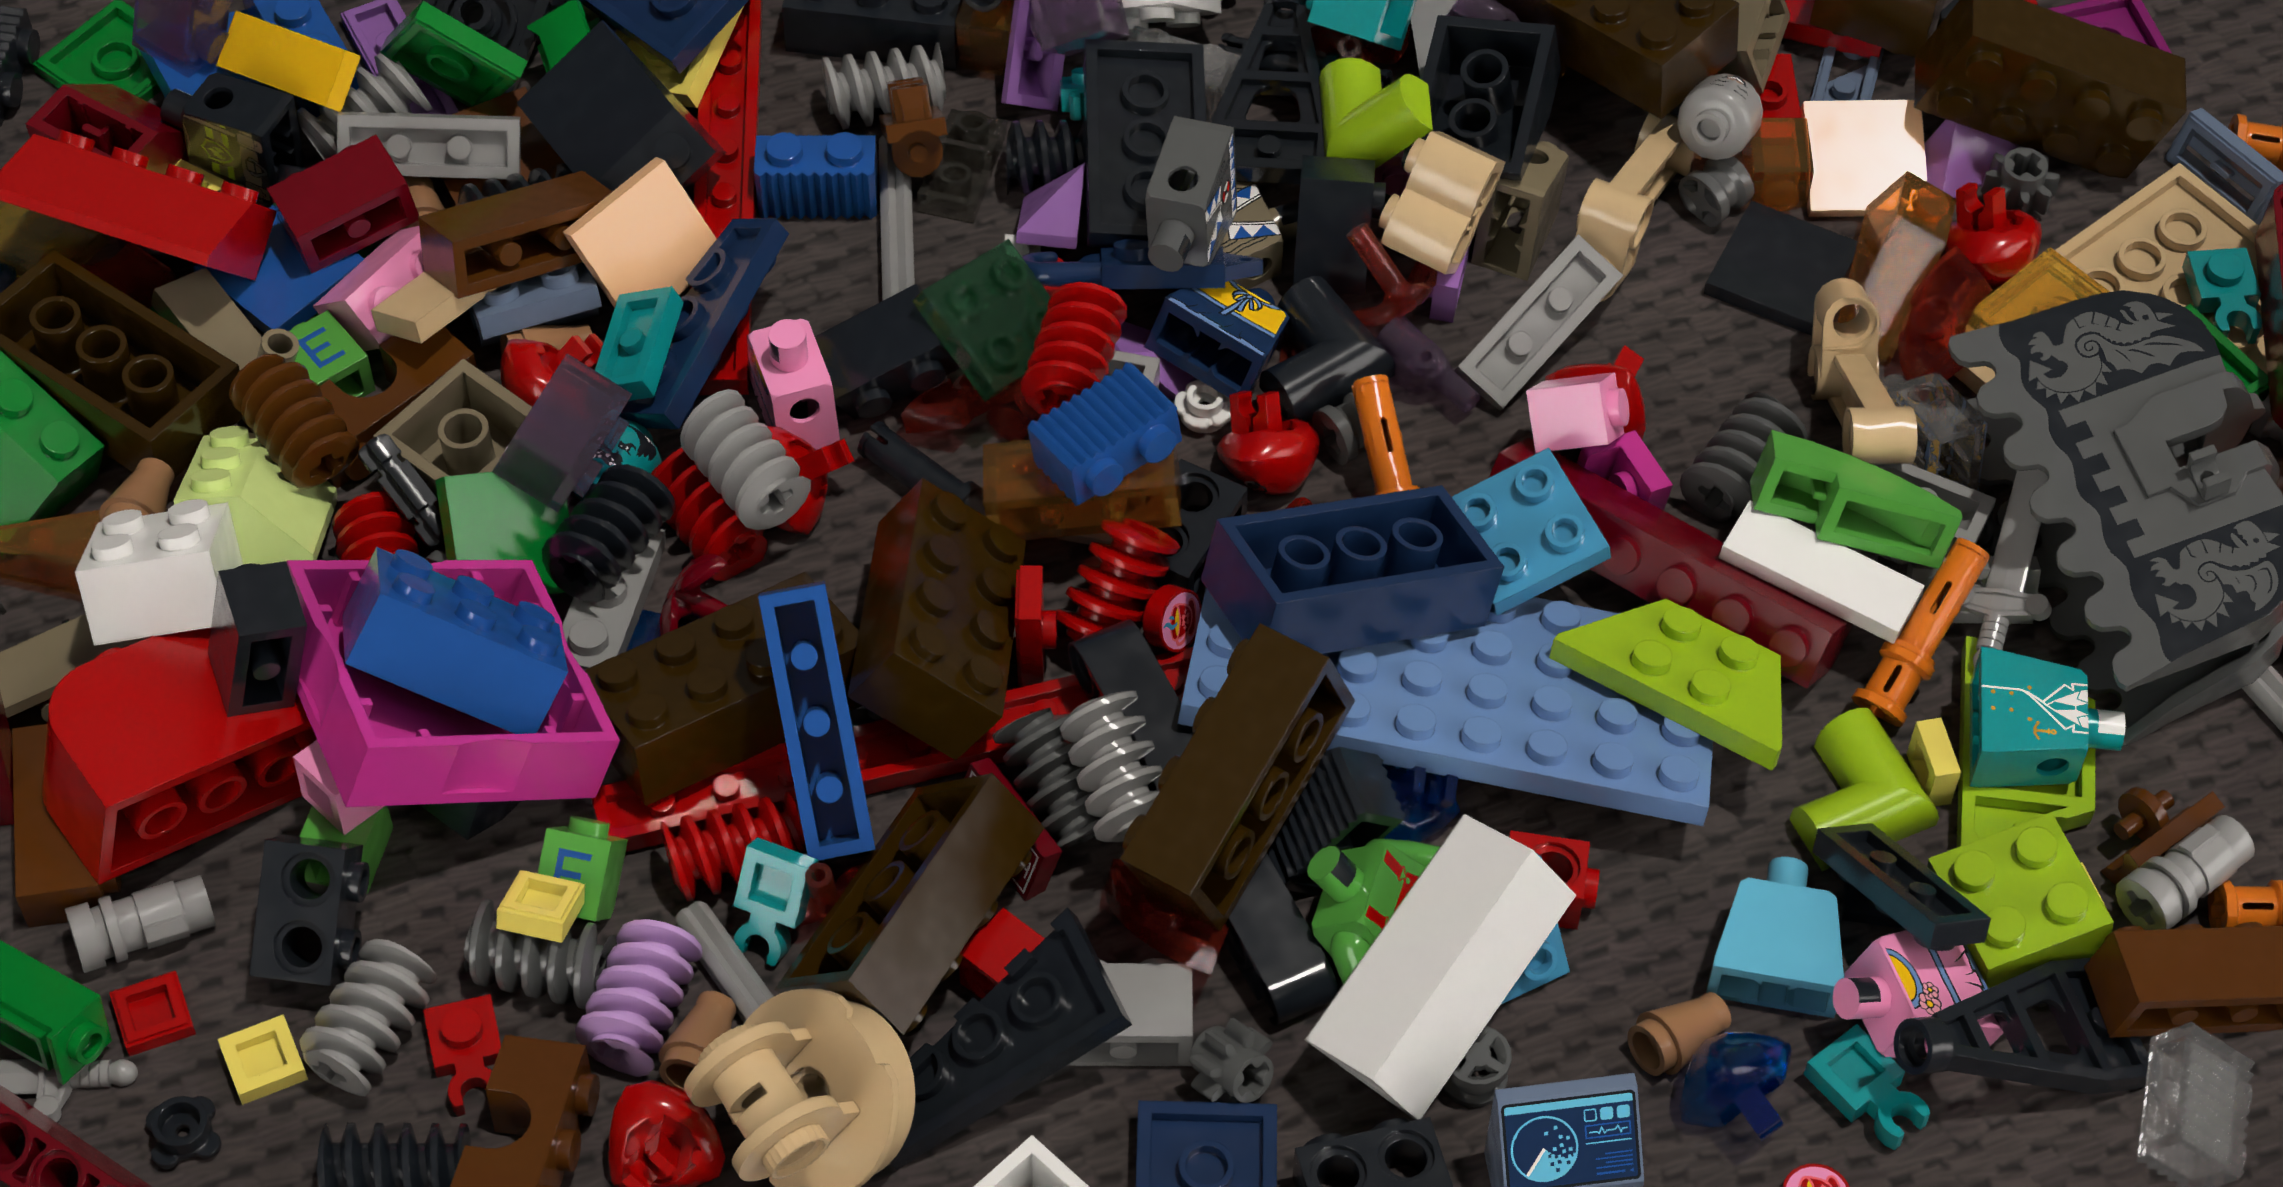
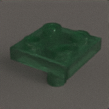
(988, 317)

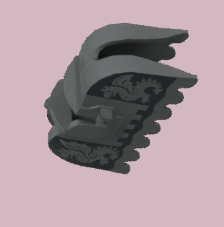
(2146, 500)

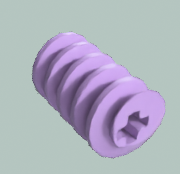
(636, 995)

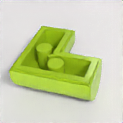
(1368, 120)
(1872, 781)

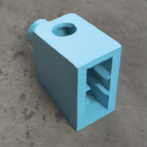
(1780, 943)

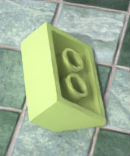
(267, 511)

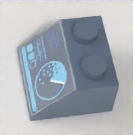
(1566, 1134)

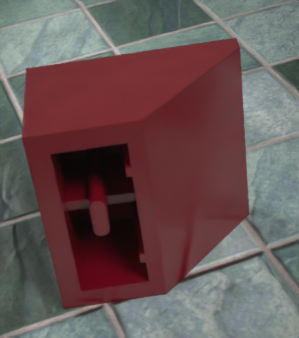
(112, 120)

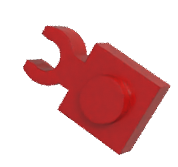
(463, 1043)

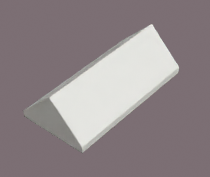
(1442, 965)

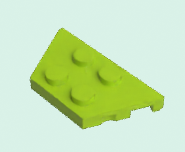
(1685, 672)
(1998, 808)

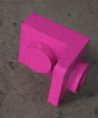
(1629, 466)

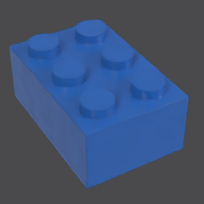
(454, 642)

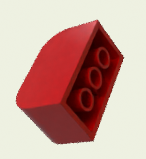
(152, 760)

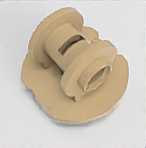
(811, 1088)

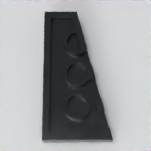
(1021, 1032)

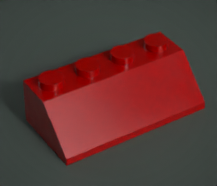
(139, 205)

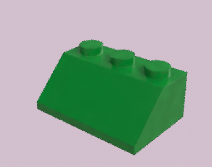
(42, 450)

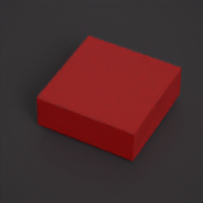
(152, 1013)

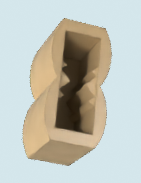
(1441, 201)

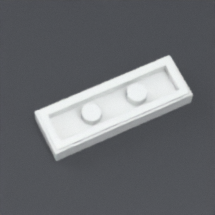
(1822, 572)

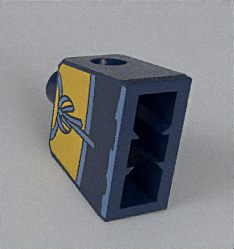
(1219, 334)

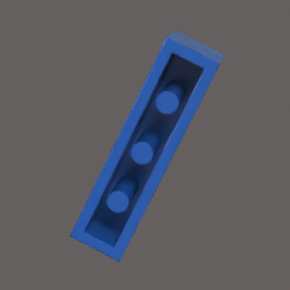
(816, 721)

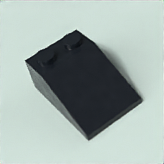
(1492, 85)
(615, 115)

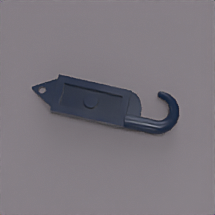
(1128, 267)

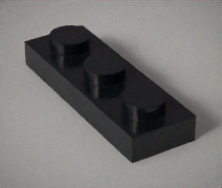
(1901, 886)

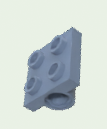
(546, 299)

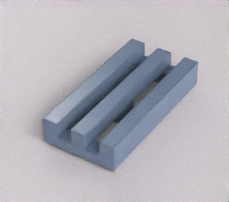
(2229, 158)

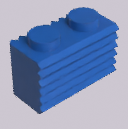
(816, 175)
(1104, 434)

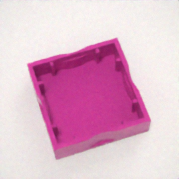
(414, 751)

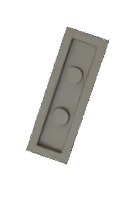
(208, 313)

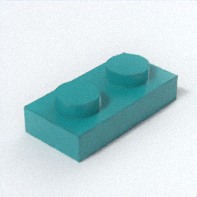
(640, 340)

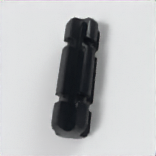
(404, 488)

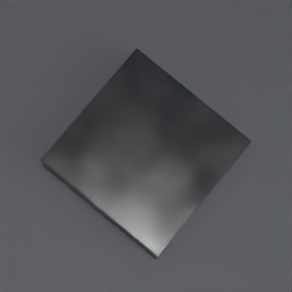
(1779, 266)

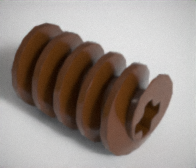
(293, 420)

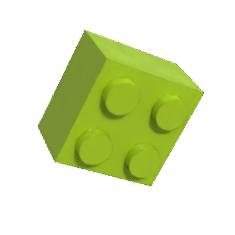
(2034, 895)

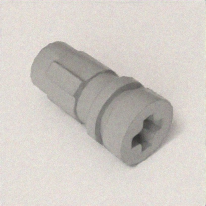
(2170, 885)
(138, 921)

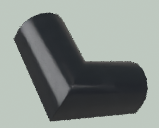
(1332, 355)

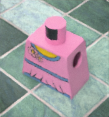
(790, 368)
(1906, 981)

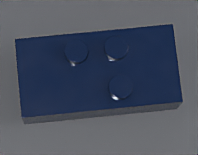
(1354, 570)

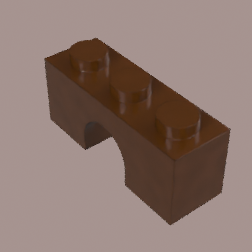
(411, 371)
(542, 1095)

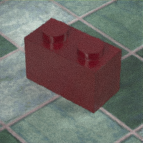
(343, 203)

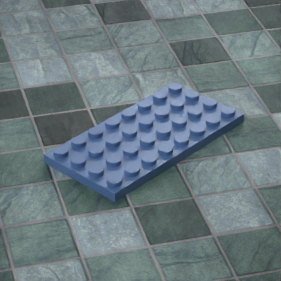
(1497, 713)

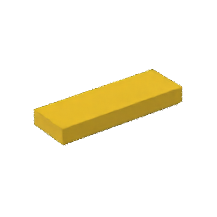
(288, 61)

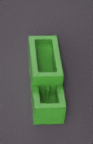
(1852, 501)

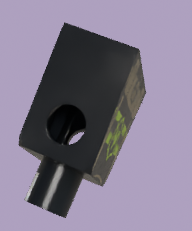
(237, 130)

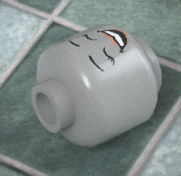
(1720, 116)

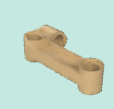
(1619, 211)
(1847, 376)

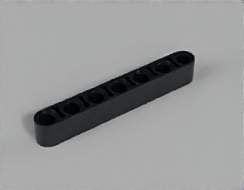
(1266, 926)

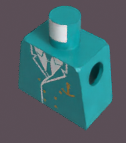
(2033, 721)

